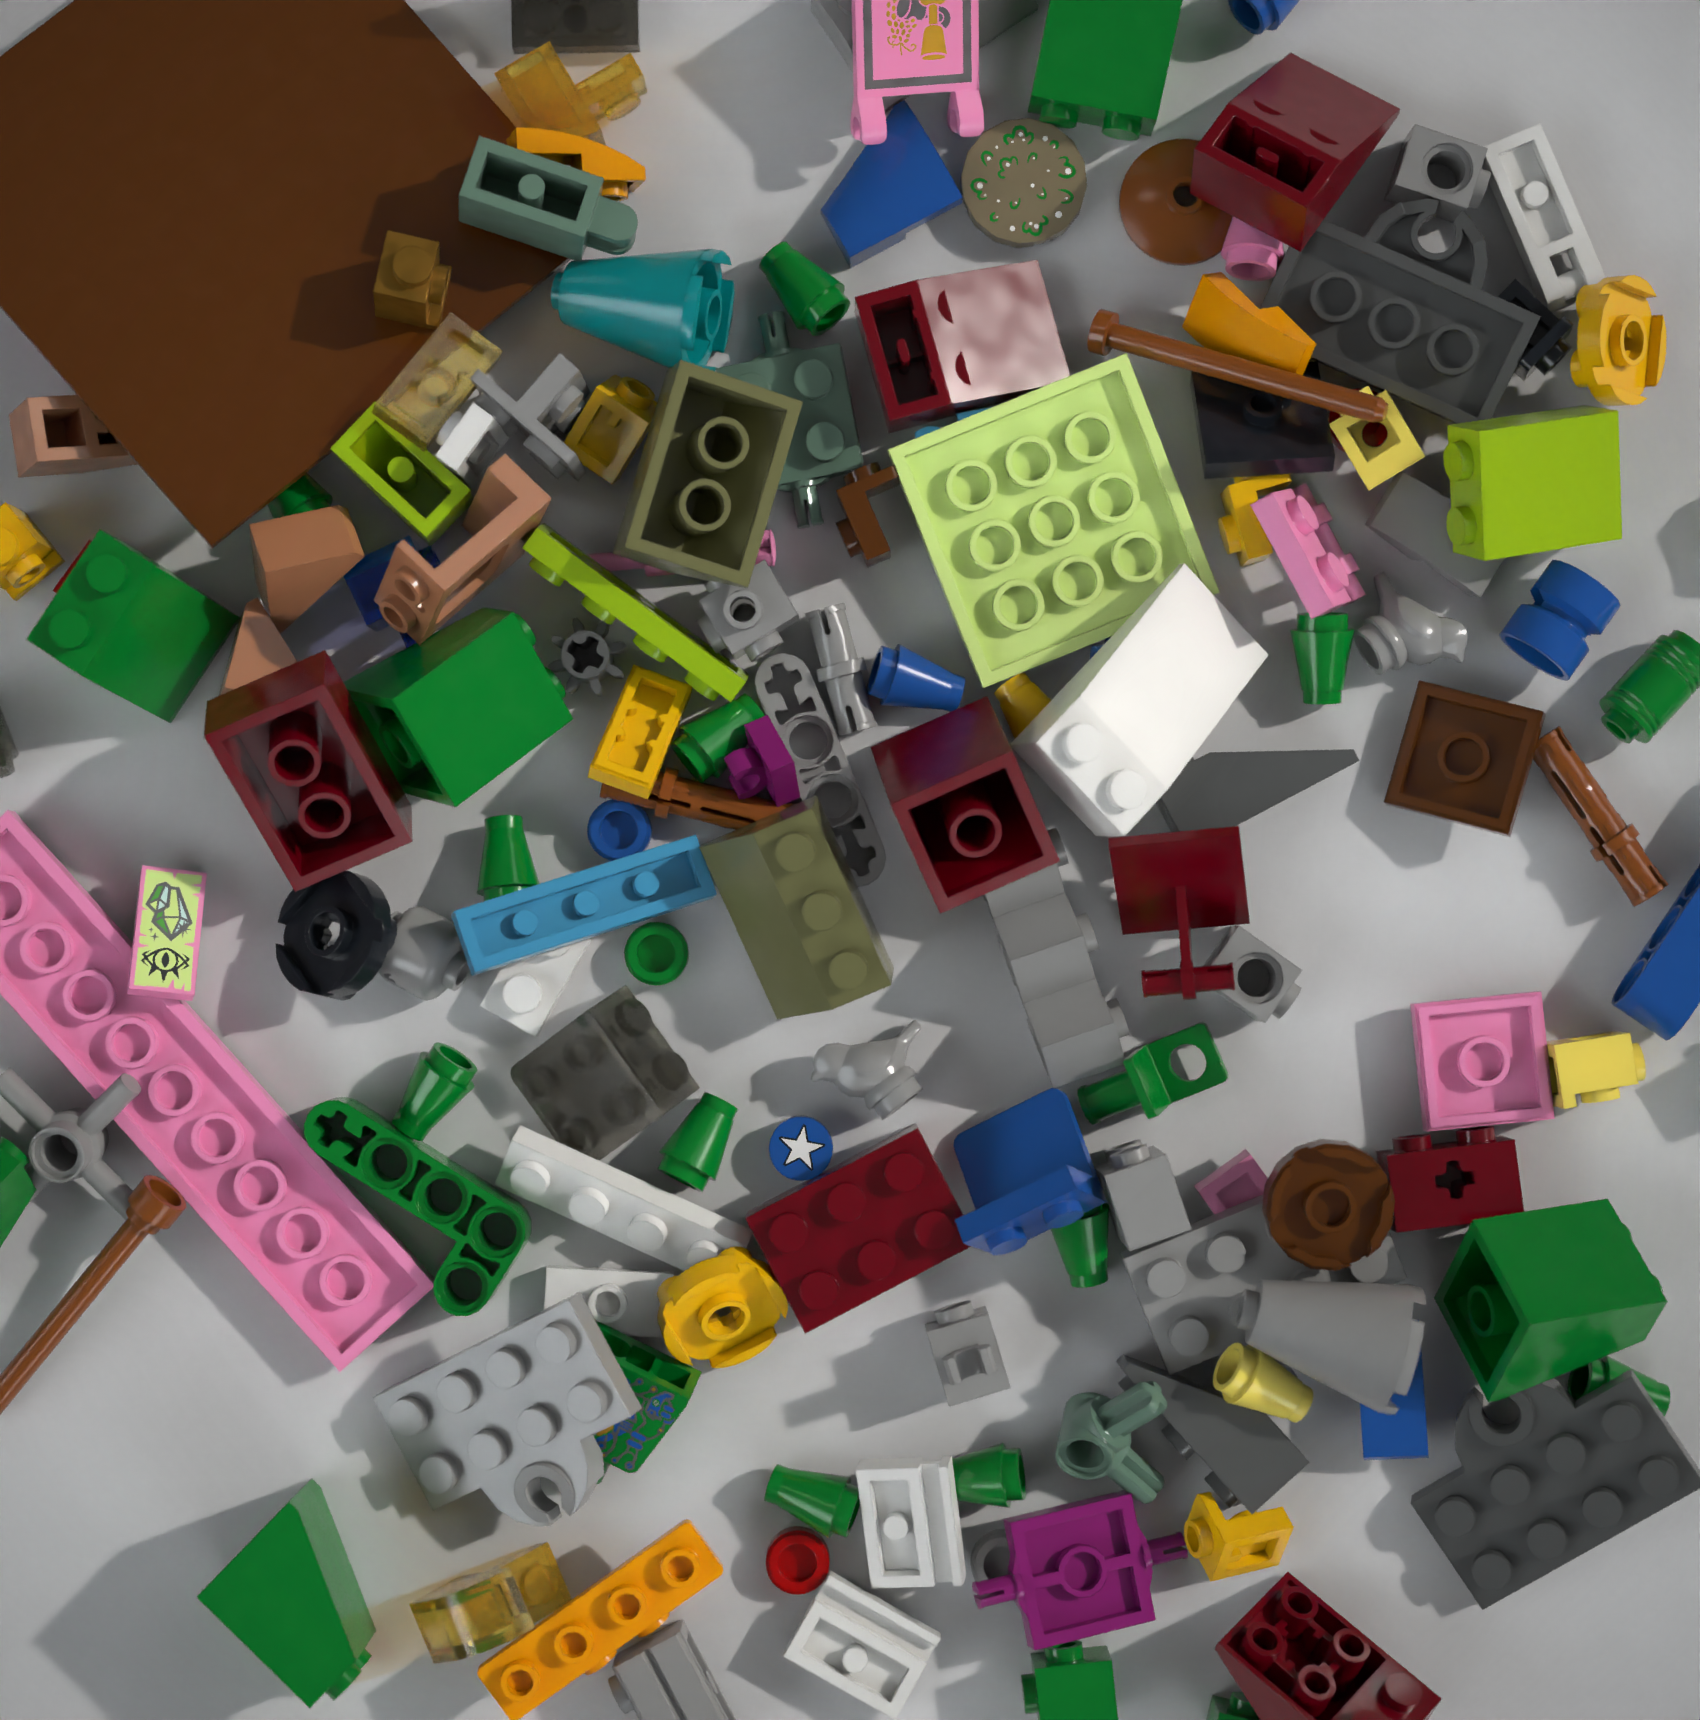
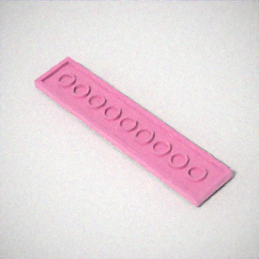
(198, 1111)

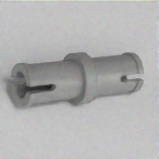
(841, 669)

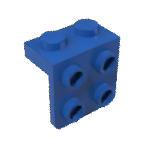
(1025, 1174)

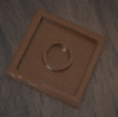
(1464, 758)

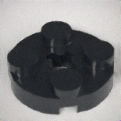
(362, 943)

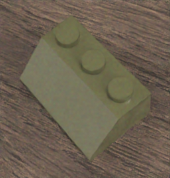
(707, 476)
(799, 911)

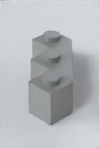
(1055, 976)

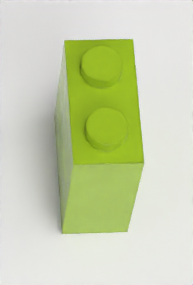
(1534, 482)

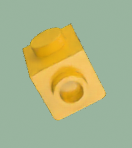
(1240, 527)

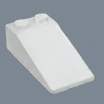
(1141, 705)

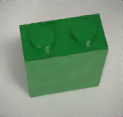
(1104, 64)
(133, 627)
(461, 705)
(1546, 1294)
(297, 1600)

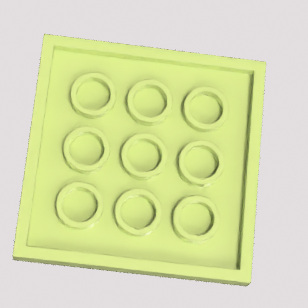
(1049, 518)

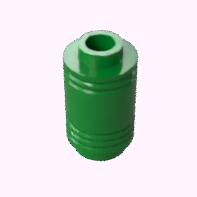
(1653, 688)

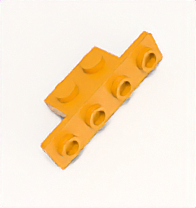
(601, 1620)

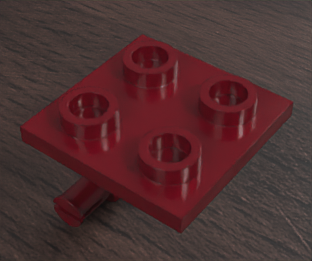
(1181, 885)

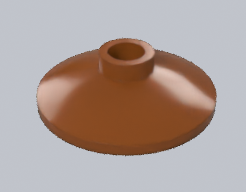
(1156, 220)

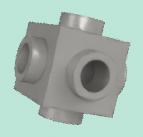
(761, 633)

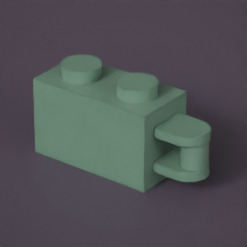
(542, 203)

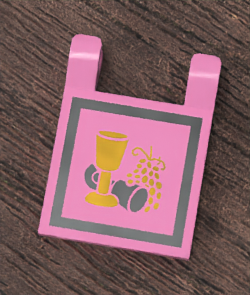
(915, 50)

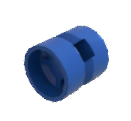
(1555, 626)

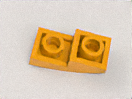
(619, 171)
(1232, 324)

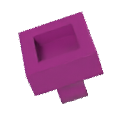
(763, 765)

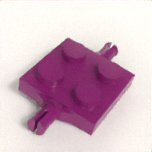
(1079, 1569)

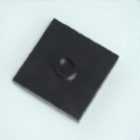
(1258, 432)

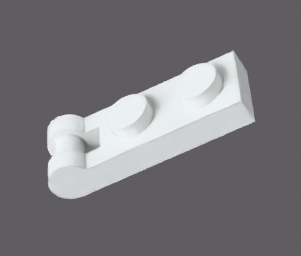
(1541, 215)

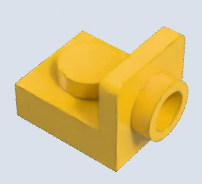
(612, 426)
(1236, 1544)

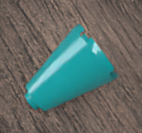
(651, 303)

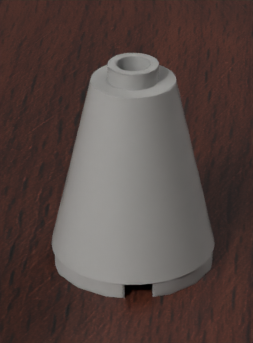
(1339, 1334)

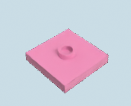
(1482, 1061)

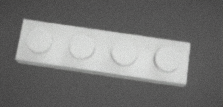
(615, 1202)

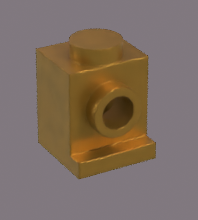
(411, 281)

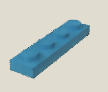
(583, 905)

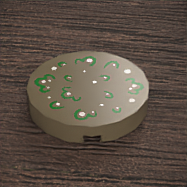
(1023, 182)

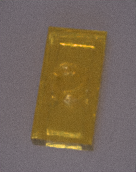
(436, 381)

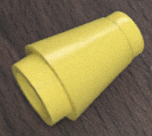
(1260, 1383)

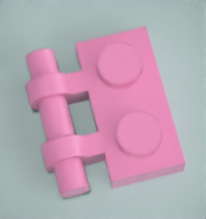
(1309, 550)

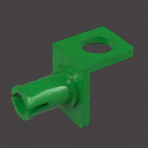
(1151, 1079)

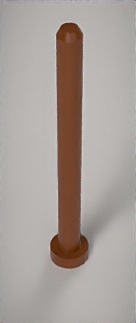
(1109, 334)

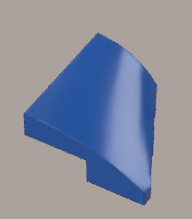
(889, 190)

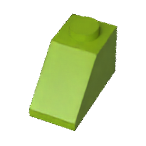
(403, 476)

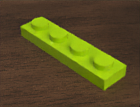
(612, 598)

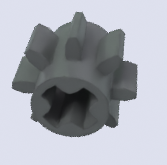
(591, 674)

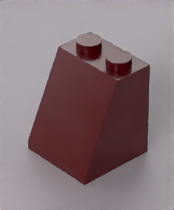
(963, 805)

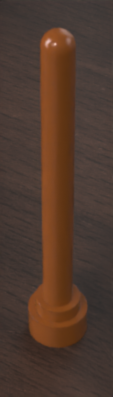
(151, 1208)

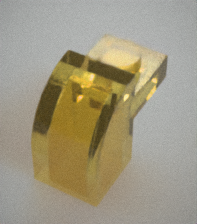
(549, 100)
(490, 1606)

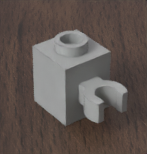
(966, 1353)

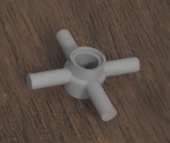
(83, 1127)

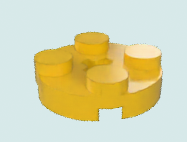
(1618, 340)
(731, 1280)

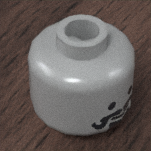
(425, 954)

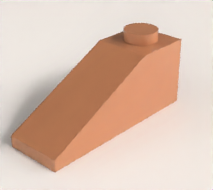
(62, 438)

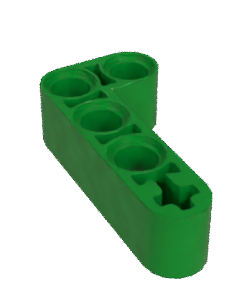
(414, 1194)

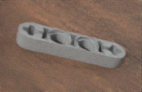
(827, 767)

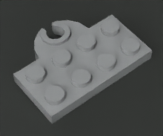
(1197, 1279)
(514, 1414)

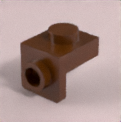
(860, 527)

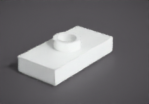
(614, 1296)

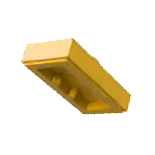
(640, 732)

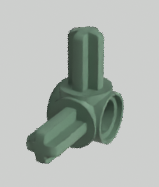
(1097, 1438)

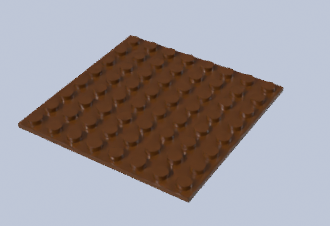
(211, 217)

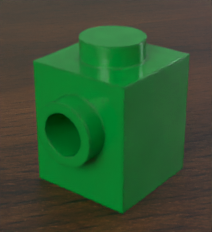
(1070, 1683)

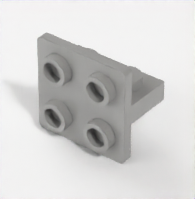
(545, 407)

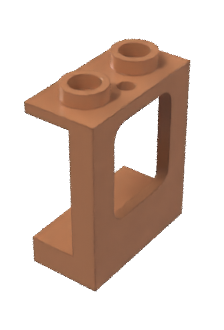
(500, 519)

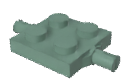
(826, 430)

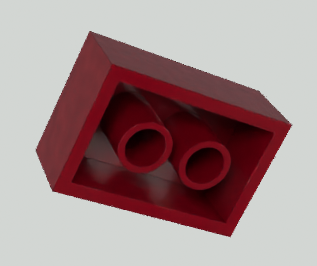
(308, 771)
(859, 1228)

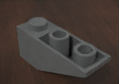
(1240, 1445)

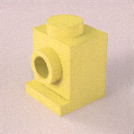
(1383, 461)
(1593, 1067)

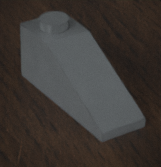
(1236, 786)

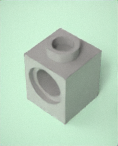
(1429, 147)
(1281, 991)

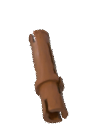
(698, 801)
(1603, 826)

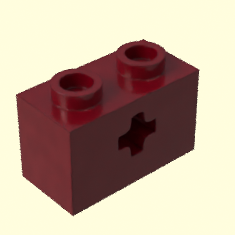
(1487, 1186)

